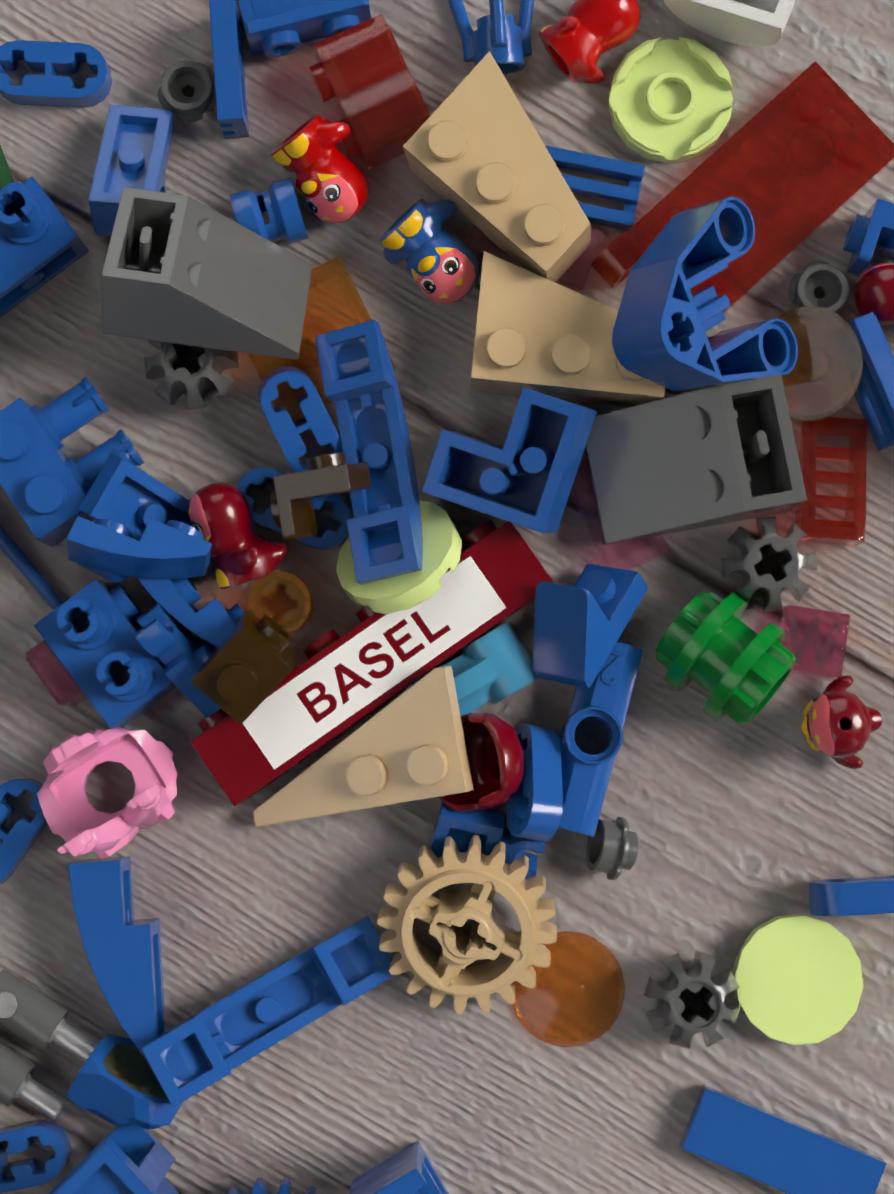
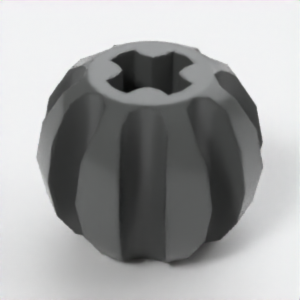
(179, 381)
(786, 572)
(690, 1021)

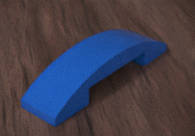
(374, 431)
(267, 1010)

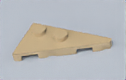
(396, 757)

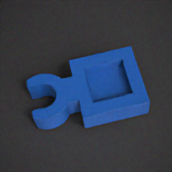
(178, 652)
(491, 830)

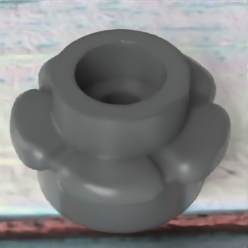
(184, 75)
(821, 276)
(612, 848)

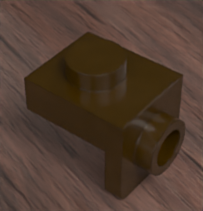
(325, 476)
(246, 666)

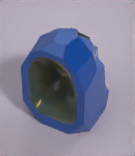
(121, 1086)

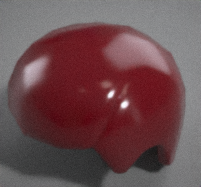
(494, 763)

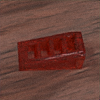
(831, 531)

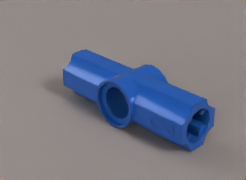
(587, 775)

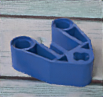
(664, 325)

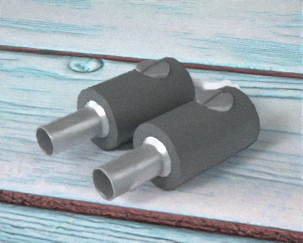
(38, 1022)

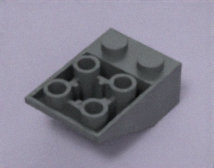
(200, 279)
(695, 460)

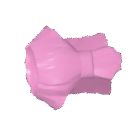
(66, 801)

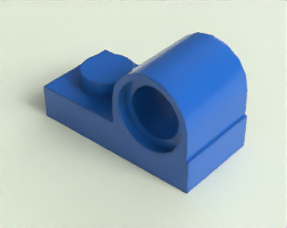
(130, 156)

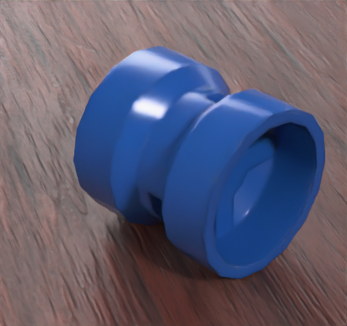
(282, 209)

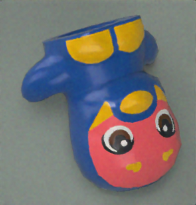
(434, 257)

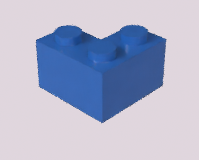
(525, 478)

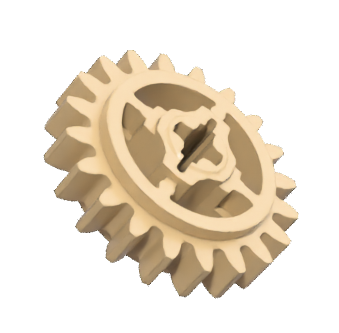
(484, 940)

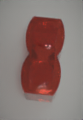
(371, 89)

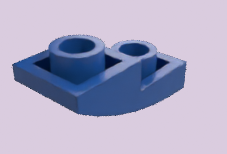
(162, 553)
(177, 597)

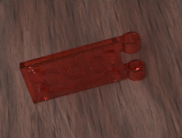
(787, 165)

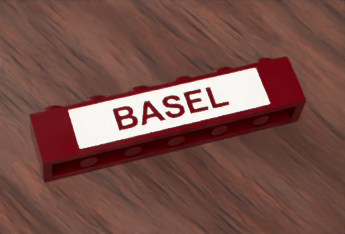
(370, 664)

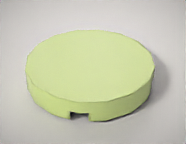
(670, 99)
(402, 592)
(798, 979)

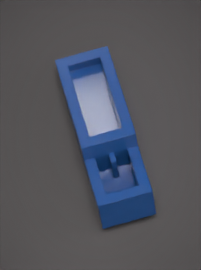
(120, 949)

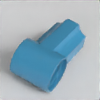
(490, 669)

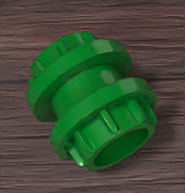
(725, 656)

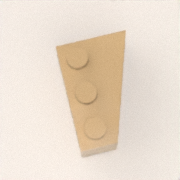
(500, 174)
(548, 342)

